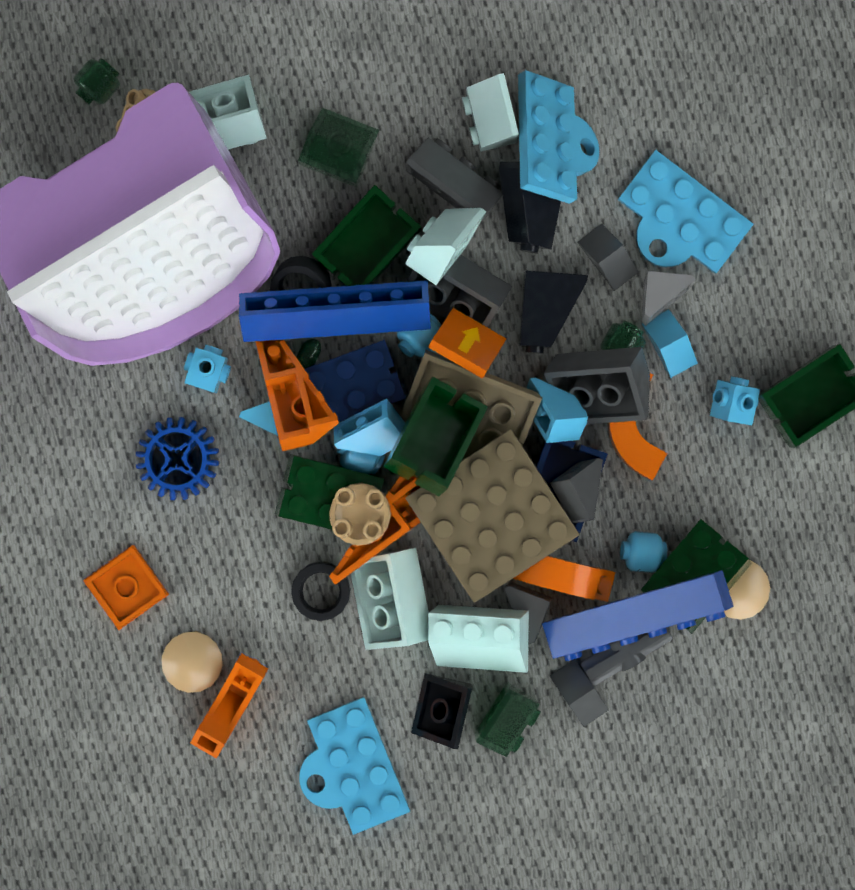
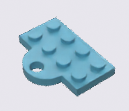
(552, 138)
(682, 216)
(353, 768)

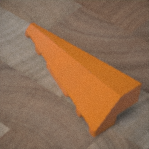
(296, 403)
(401, 522)

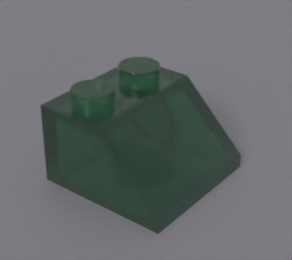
(338, 147)
(506, 720)

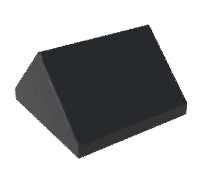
(442, 710)

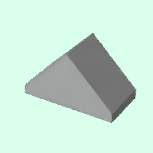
(662, 291)

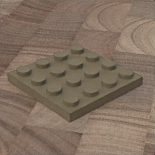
(508, 403)
(494, 517)

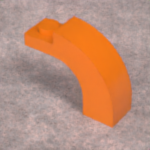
(634, 449)
(570, 578)
(229, 705)

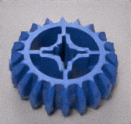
(159, 478)

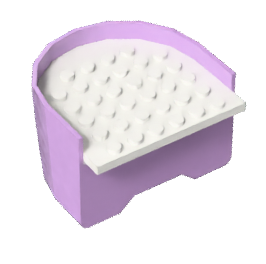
(135, 238)

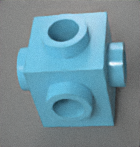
(218, 373)
(735, 401)

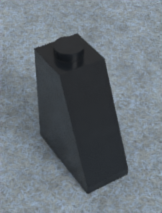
(528, 215)
(546, 306)

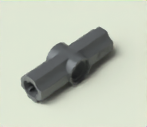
(618, 658)

